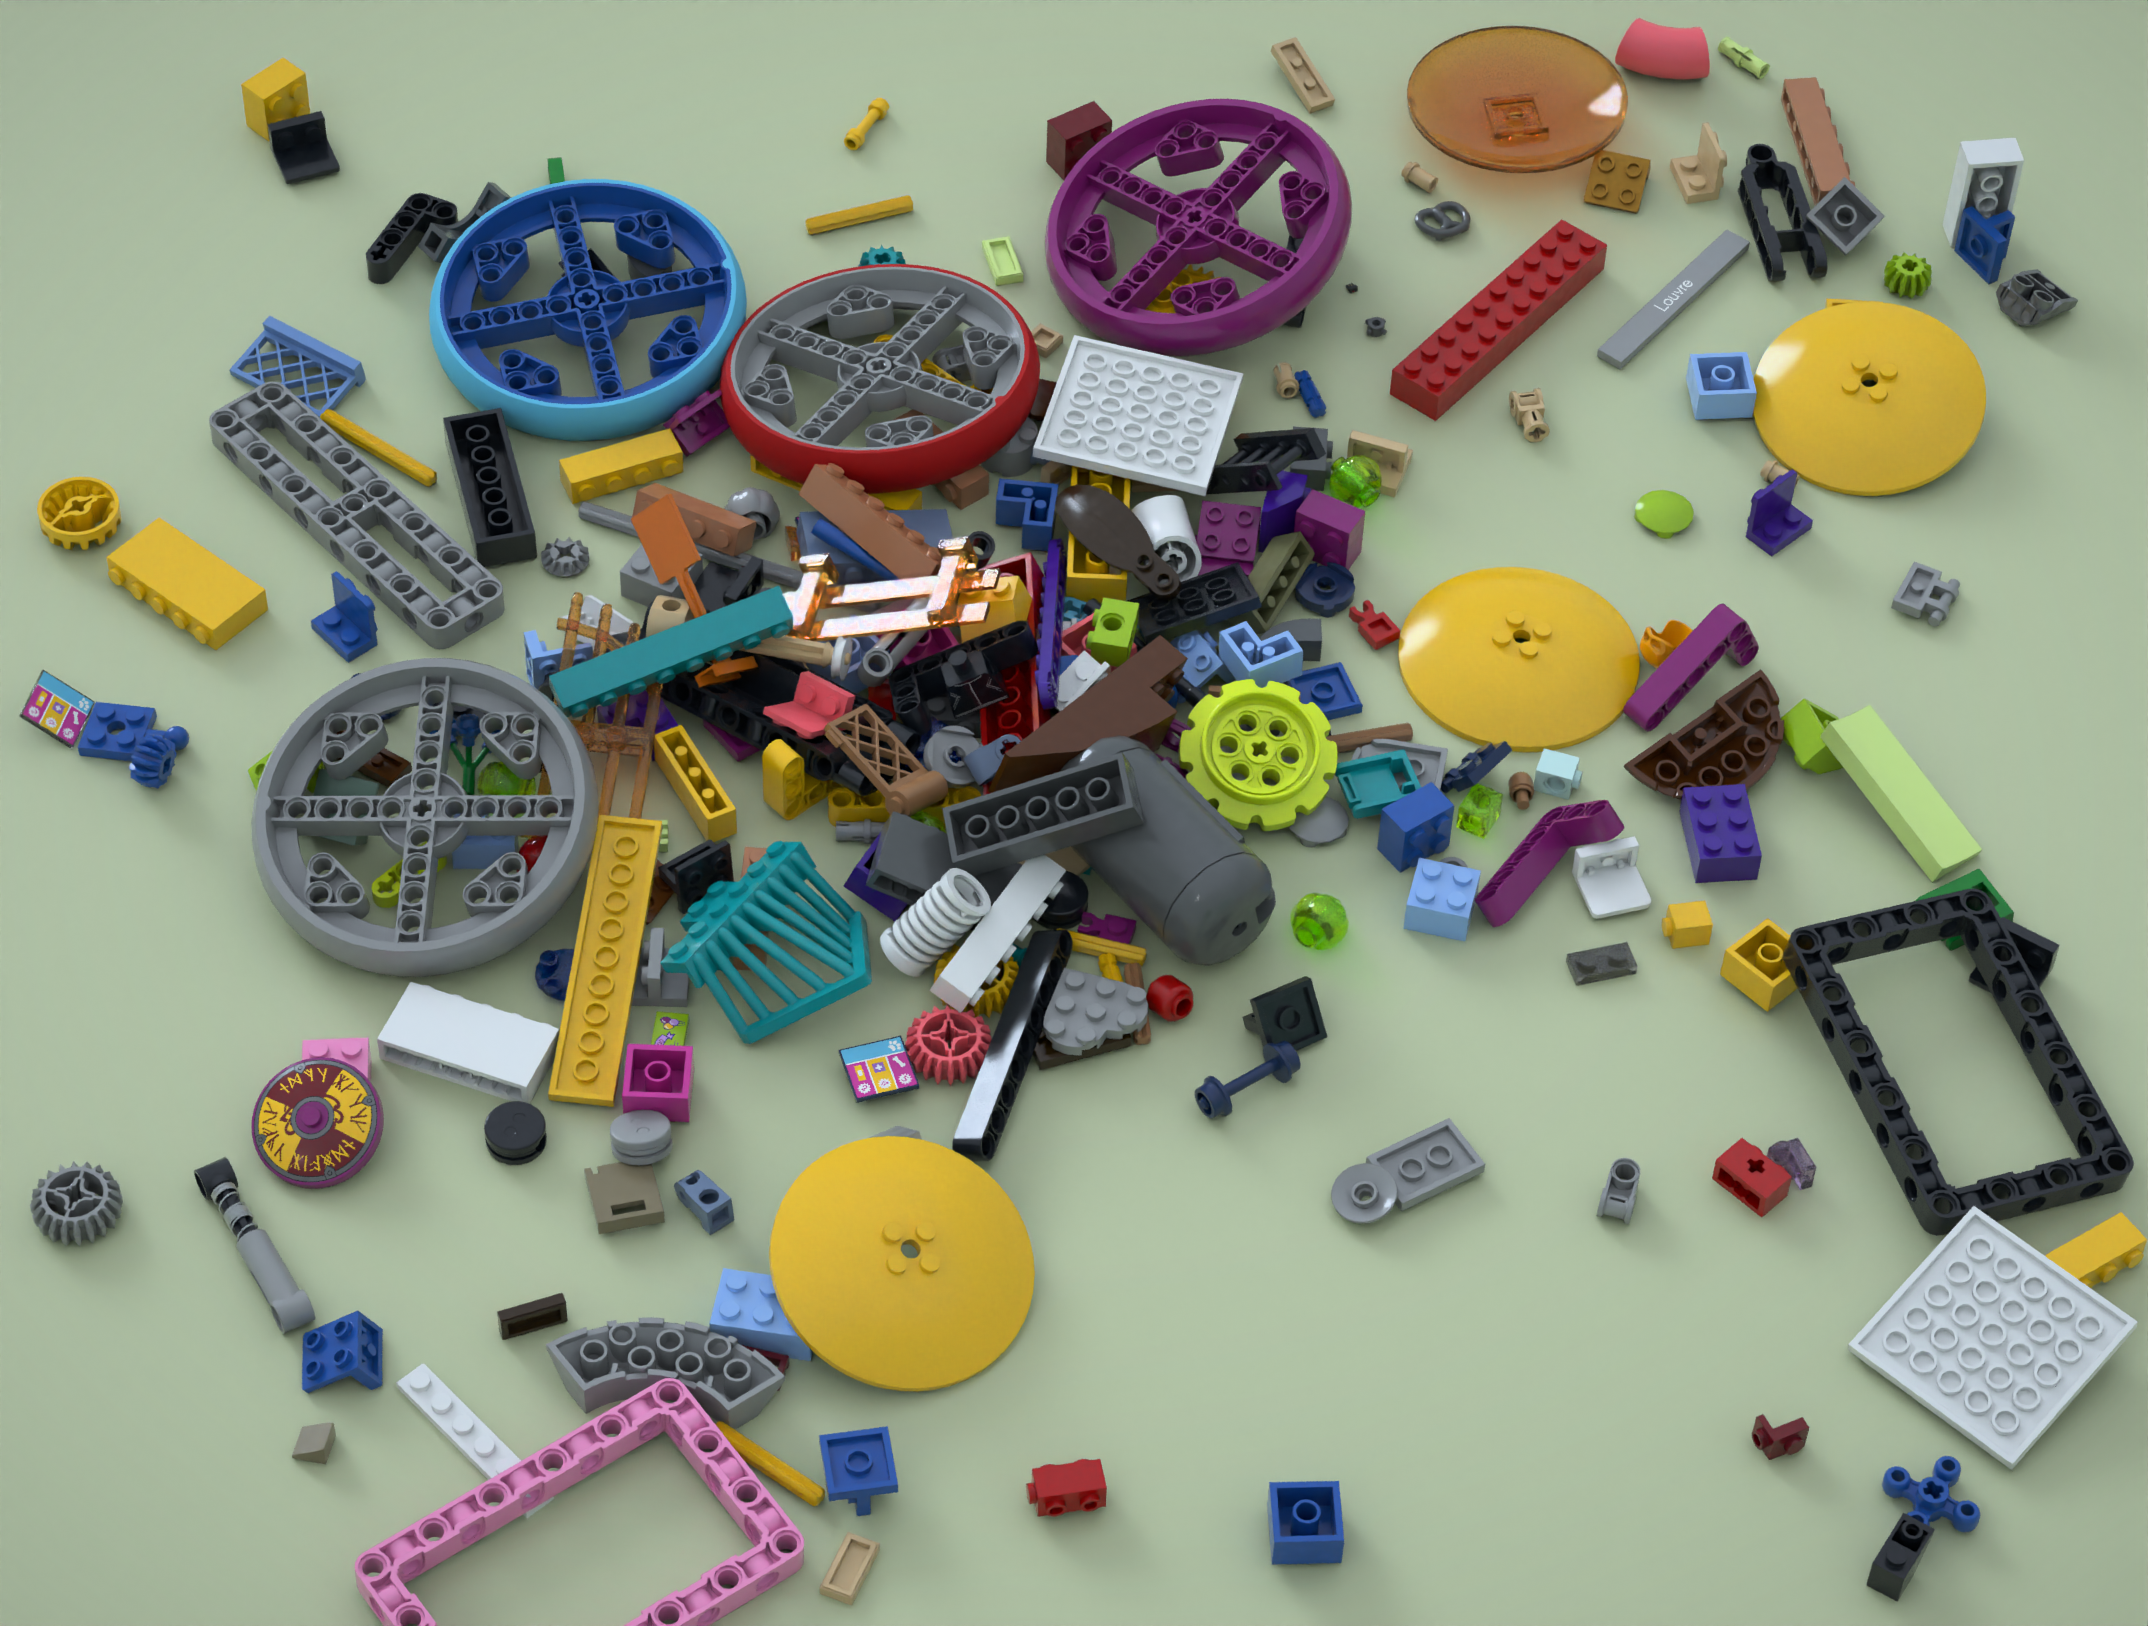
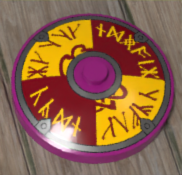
(317, 1123)

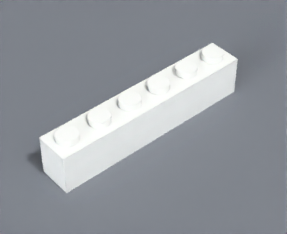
(997, 932)

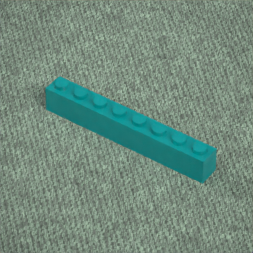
(671, 652)

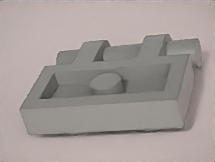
(1916, 594)

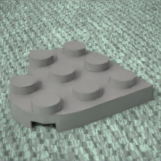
(1426, 760)
(1090, 1009)

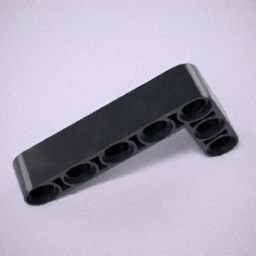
(924, 680)

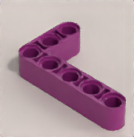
(1717, 634)
(1541, 851)

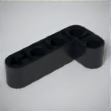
(405, 233)

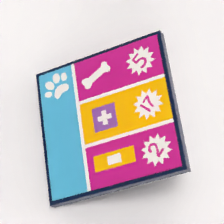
(878, 1069)

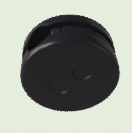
(1068, 906)
(515, 1133)

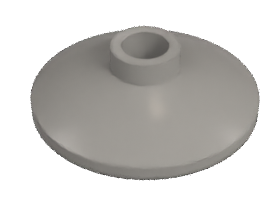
(1363, 1181)

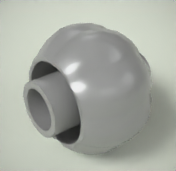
(758, 506)

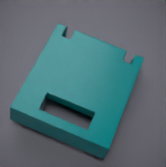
(1370, 782)

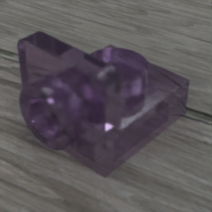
(1795, 1160)

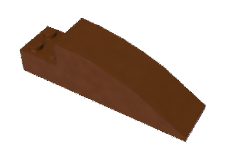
(1123, 703)

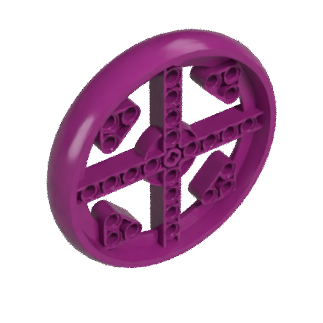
(1198, 227)

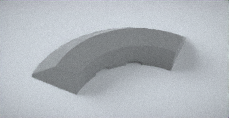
(631, 1356)

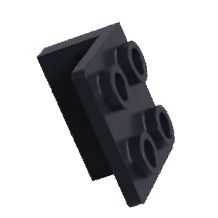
(302, 147)
(723, 586)
(2035, 949)

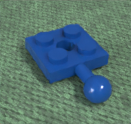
(134, 721)

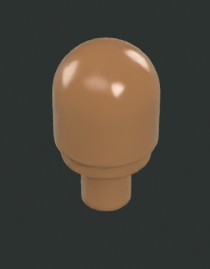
(1521, 789)

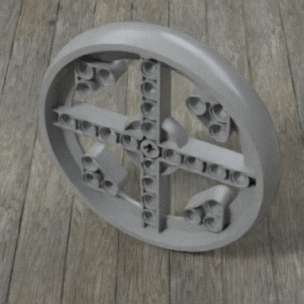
(425, 816)

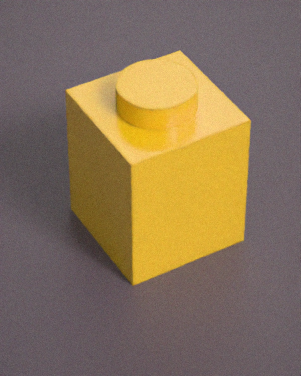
(1687, 924)

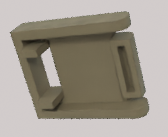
(621, 1187)

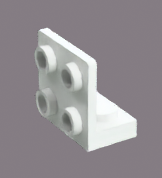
(1079, 678)

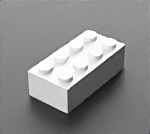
(1983, 178)

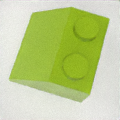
(1802, 733)

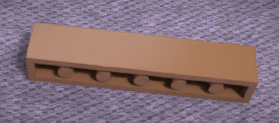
(1814, 135)
(869, 523)

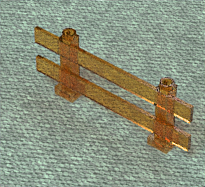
(940, 612)

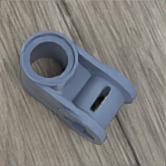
(986, 760)

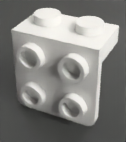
(1610, 878)

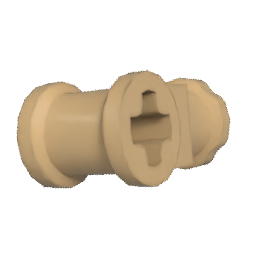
(1529, 411)

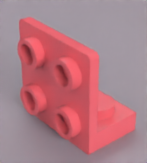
(813, 706)

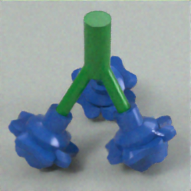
(467, 727)

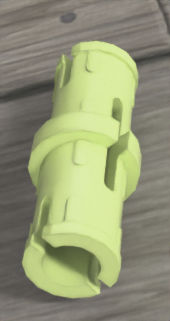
(1743, 57)

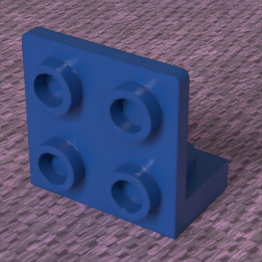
(350, 623)
(343, 1349)

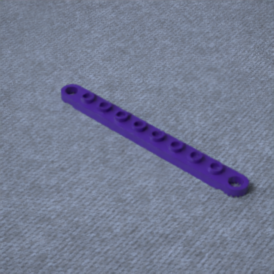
(1051, 628)

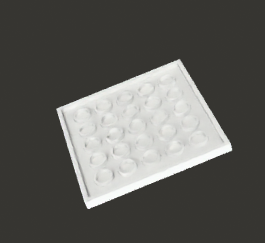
(1138, 415)
(1992, 1337)

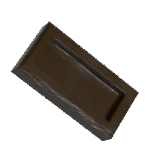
(532, 1316)

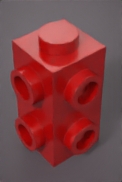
(1067, 1487)

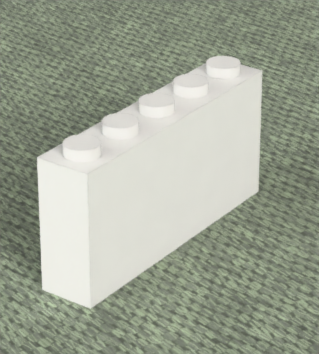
(468, 1043)

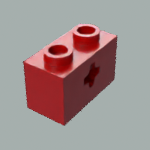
(1752, 1177)

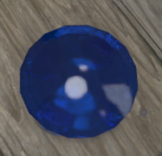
(554, 971)

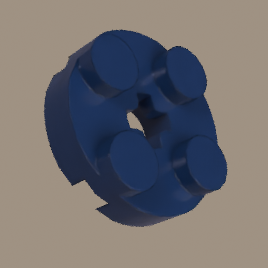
(1325, 601)

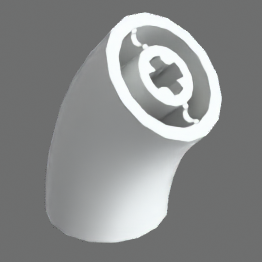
(1171, 534)

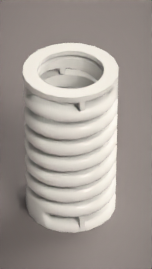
(935, 922)

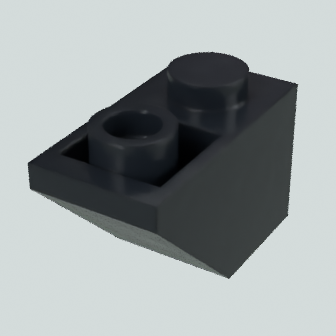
(1899, 1557)

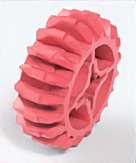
(929, 1046)

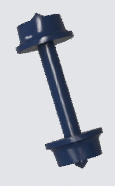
(1280, 1061)

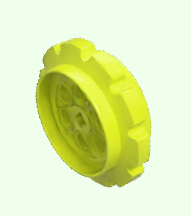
(1298, 785)

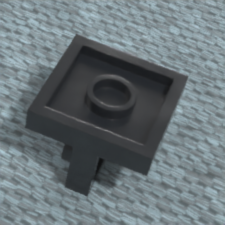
(1287, 1015)

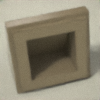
(315, 1443)

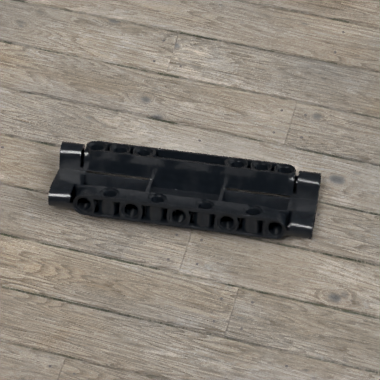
(740, 705)

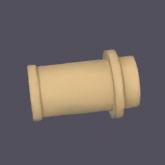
(1418, 176)
(1287, 384)
(1772, 470)

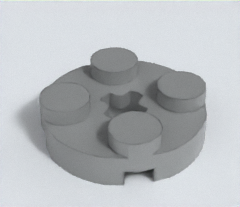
(941, 745)

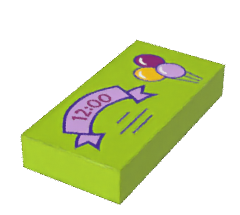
(670, 1028)

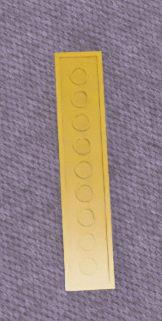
(605, 961)

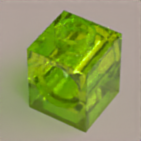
(1479, 810)

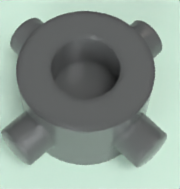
(1375, 326)

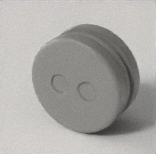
(641, 1137)

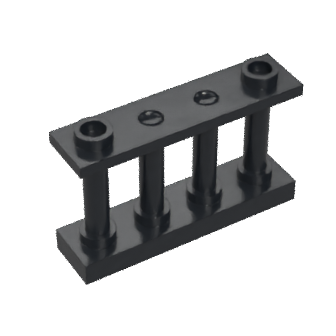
(1262, 458)

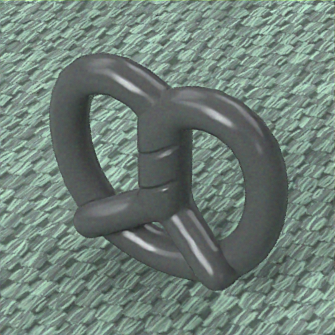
(1448, 227)

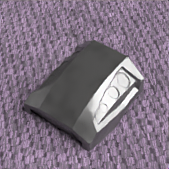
(2032, 298)

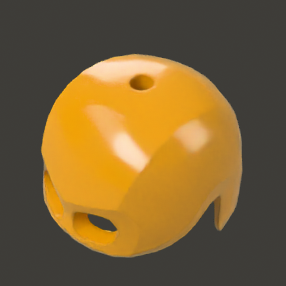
(1659, 646)

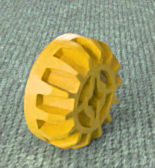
(73, 508)

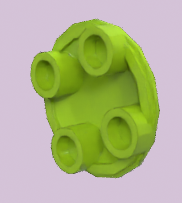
(1664, 512)

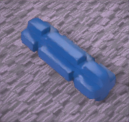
(1310, 394)

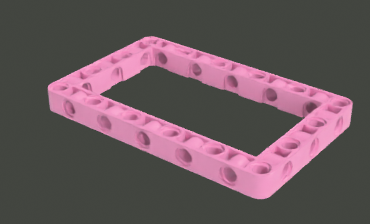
(577, 1457)

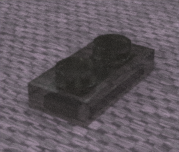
(1601, 963)

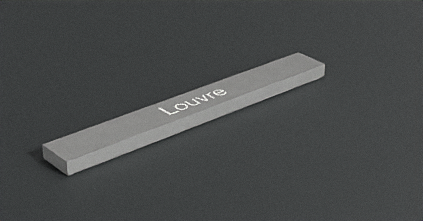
(1673, 299)

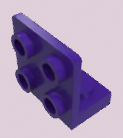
(1773, 518)

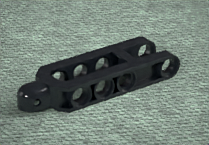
(1766, 172)

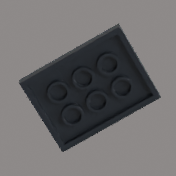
(1199, 604)

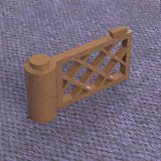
(909, 790)

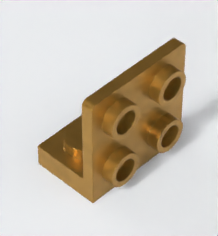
(1617, 181)

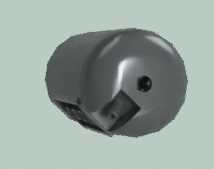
(1182, 867)

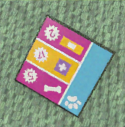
(57, 709)

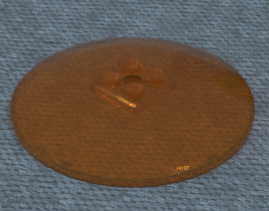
(1559, 87)

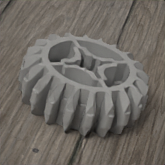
(81, 1210)

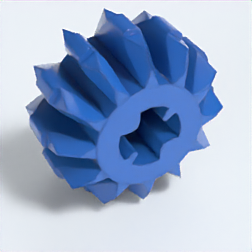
(153, 760)

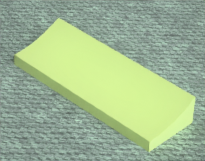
(1900, 792)

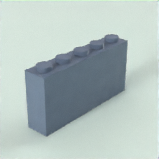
(929, 522)

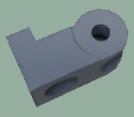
(705, 1201)

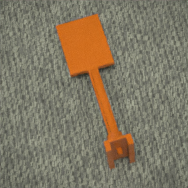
(671, 554)

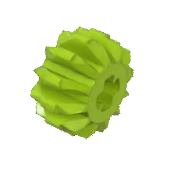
(1907, 275)

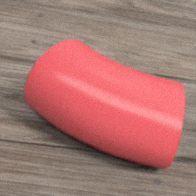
(1664, 51)

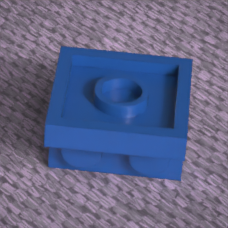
(1984, 241)
(858, 1466)

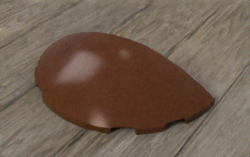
(1723, 746)

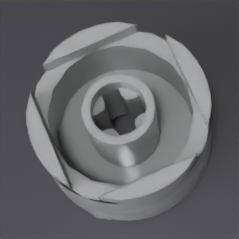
(1015, 455)

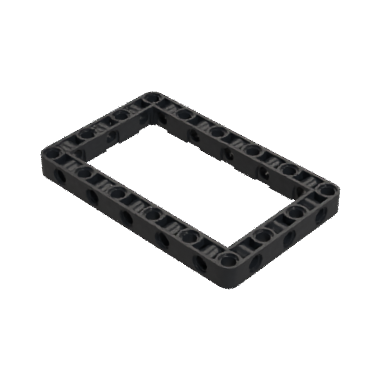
(1972, 916)

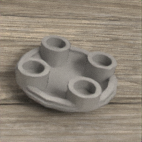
(1322, 825)

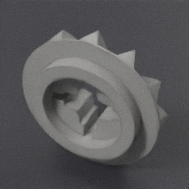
(566, 565)

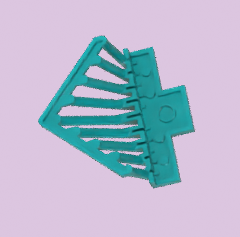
(736, 913)

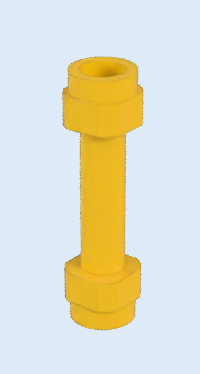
(856, 137)

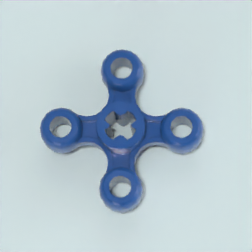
(1932, 1496)

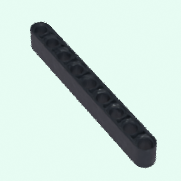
(1012, 1045)

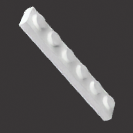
(459, 1424)

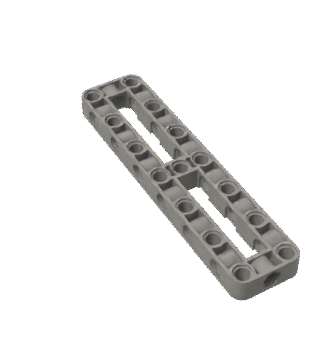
(343, 523)

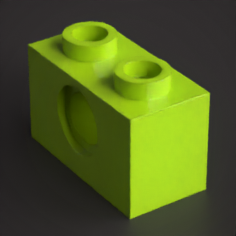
(1114, 631)

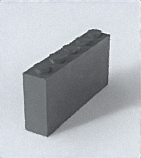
(916, 856)

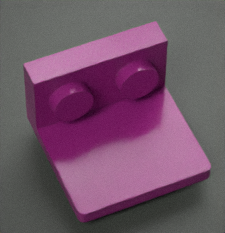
(1228, 531)

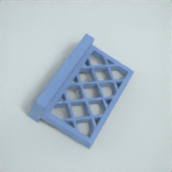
(308, 349)

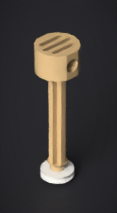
(672, 611)

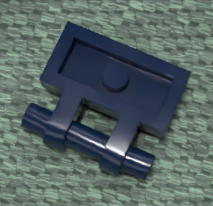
(1475, 766)

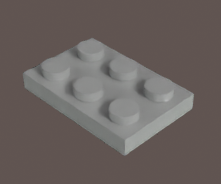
(1429, 1163)

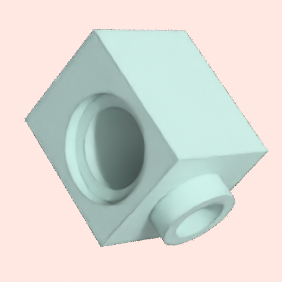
(1557, 774)

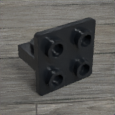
(696, 871)

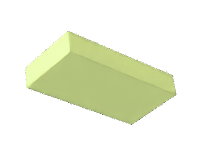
(1002, 261)

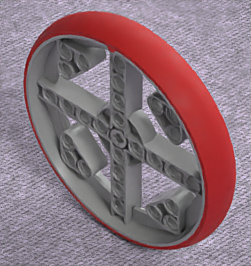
(881, 376)

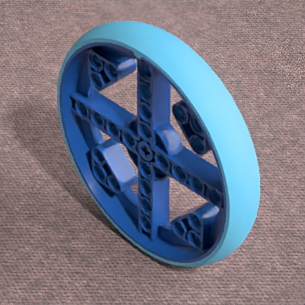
(587, 309)

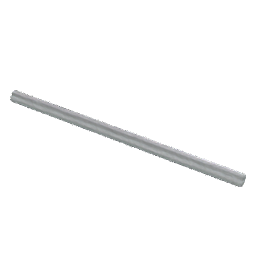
(771, 570)

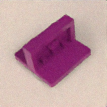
(698, 423)

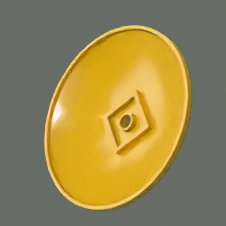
(1863, 437)
(1533, 694)
(892, 1315)

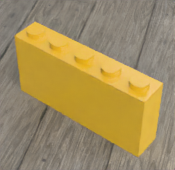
(187, 583)

